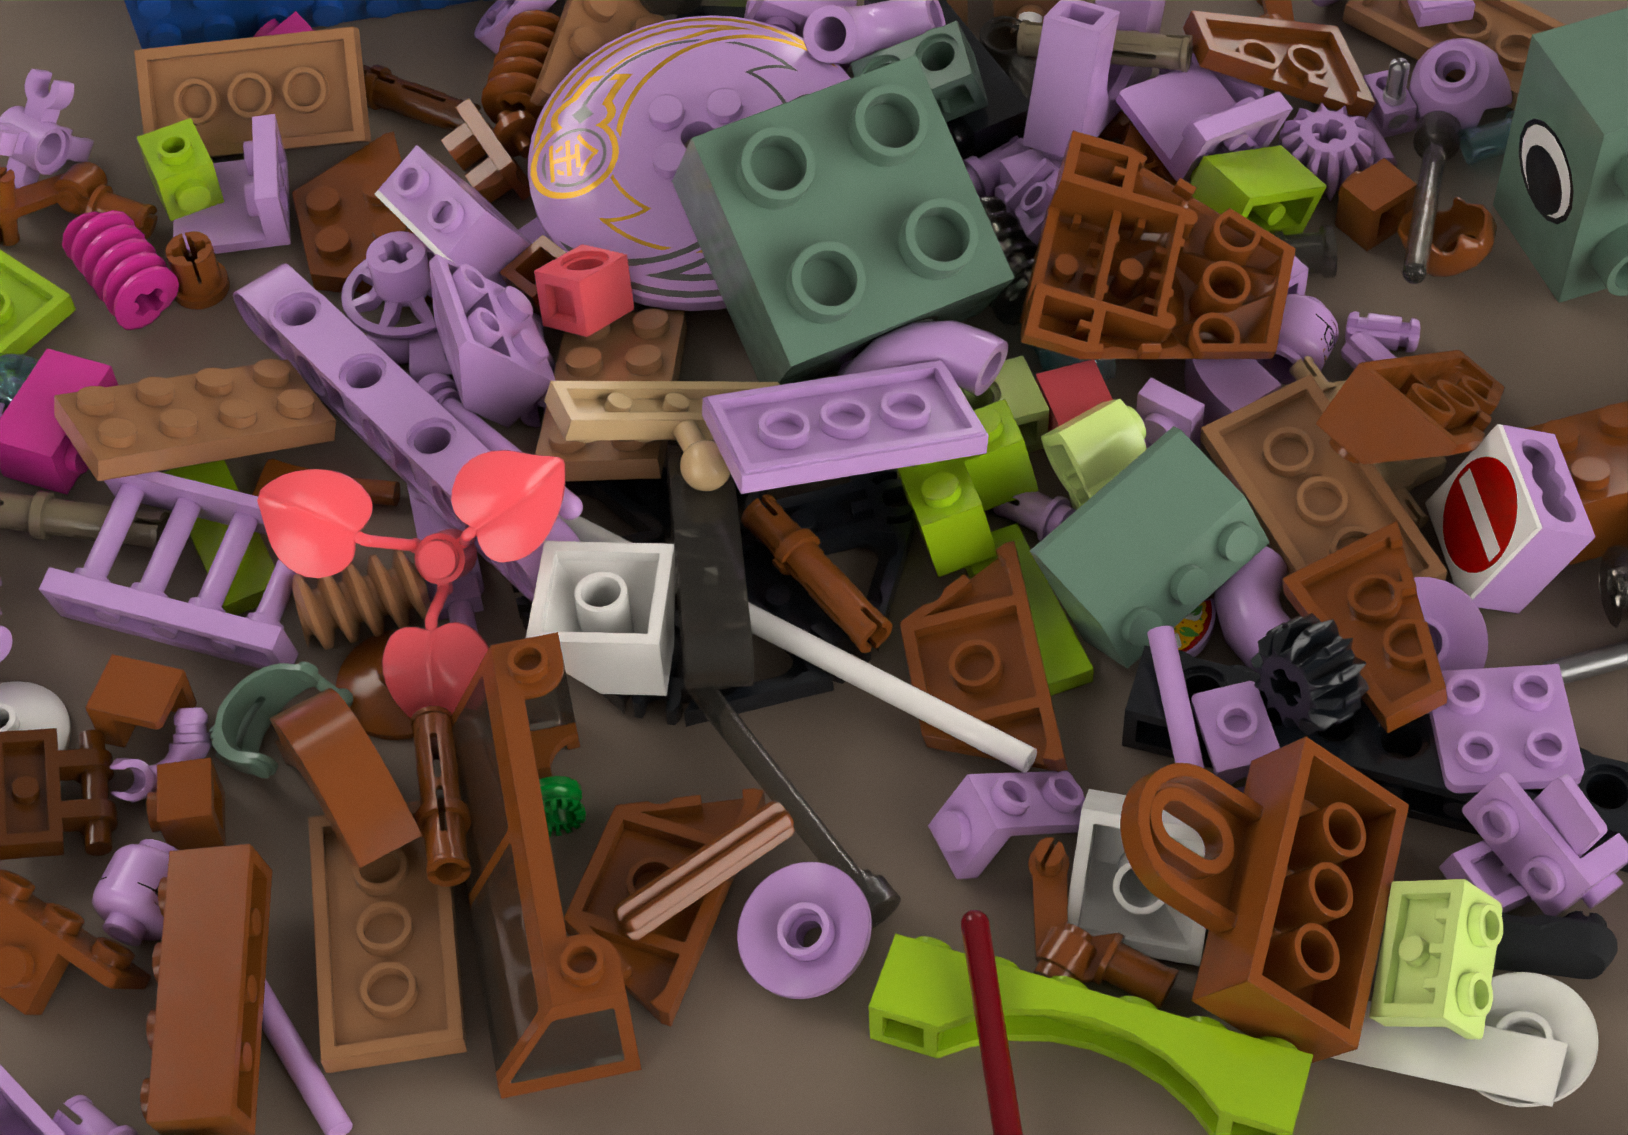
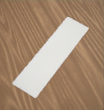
(1497, 1064)

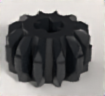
(1309, 674)

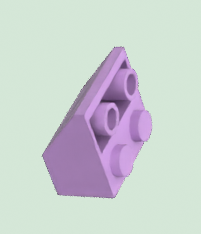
(488, 342)

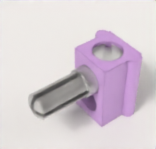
(1394, 106)

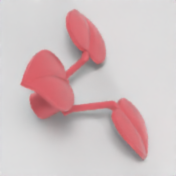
(501, 495)

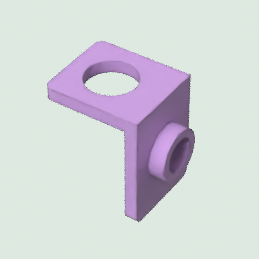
(1234, 728)

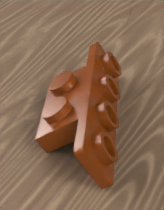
(41, 942)

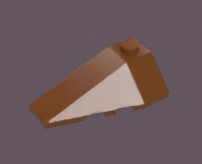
(1411, 408)

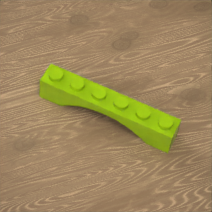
(1219, 1075)

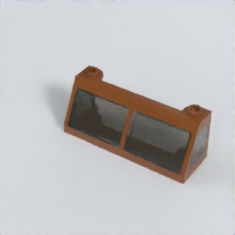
(549, 998)

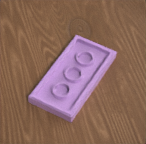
(843, 426)

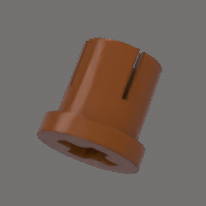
(199, 262)

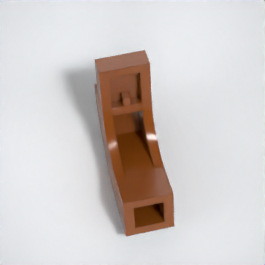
(345, 776)

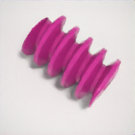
(120, 267)

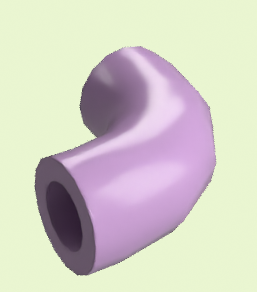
(851, 33)
(967, 351)
(1251, 604)

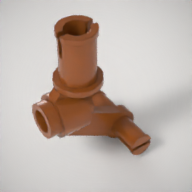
(76, 191)
(1072, 951)

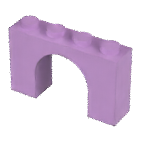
(1073, 70)

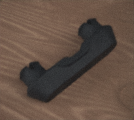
(1556, 945)

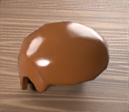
(1459, 240)

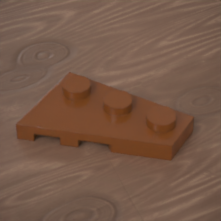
(1283, 56)
(1377, 604)

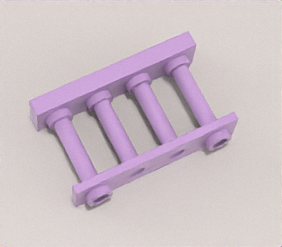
(145, 607)

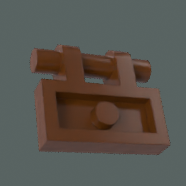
(31, 794)

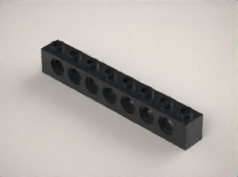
(1364, 748)

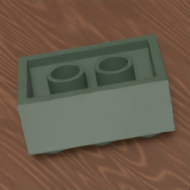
(1149, 547)

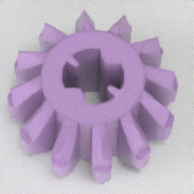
(1329, 144)

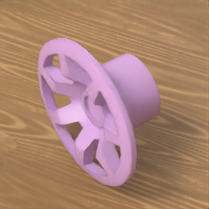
(400, 277)

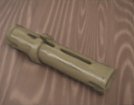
(1129, 48)
(48, 517)

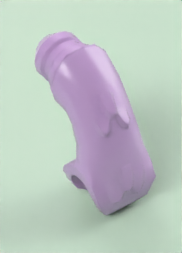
(188, 743)

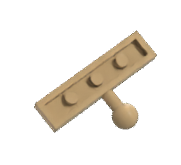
(644, 414)

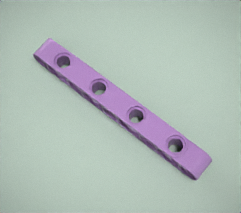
(374, 398)

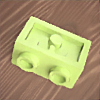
(1437, 956)

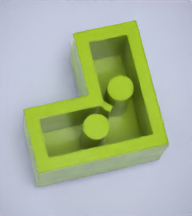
(954, 493)

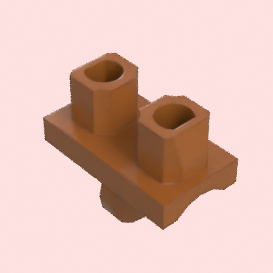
(503, 143)

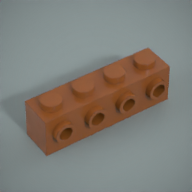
(208, 993)

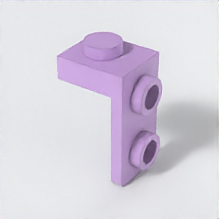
(1002, 805)
(1569, 814)
(1538, 852)

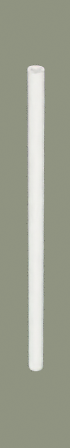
(864, 675)

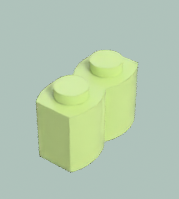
(1094, 448)

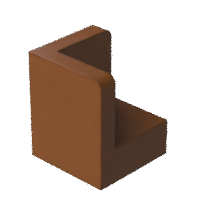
(136, 694)

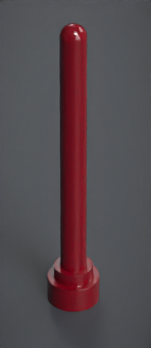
(990, 1024)

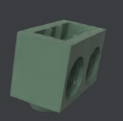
(947, 65)

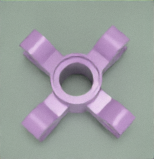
(31, 133)

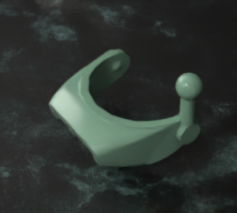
(250, 704)

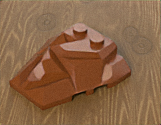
(1149, 268)

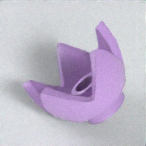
(1481, 88)

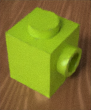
(180, 169)

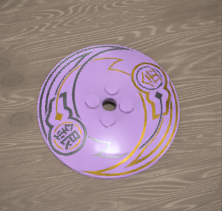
(620, 130)

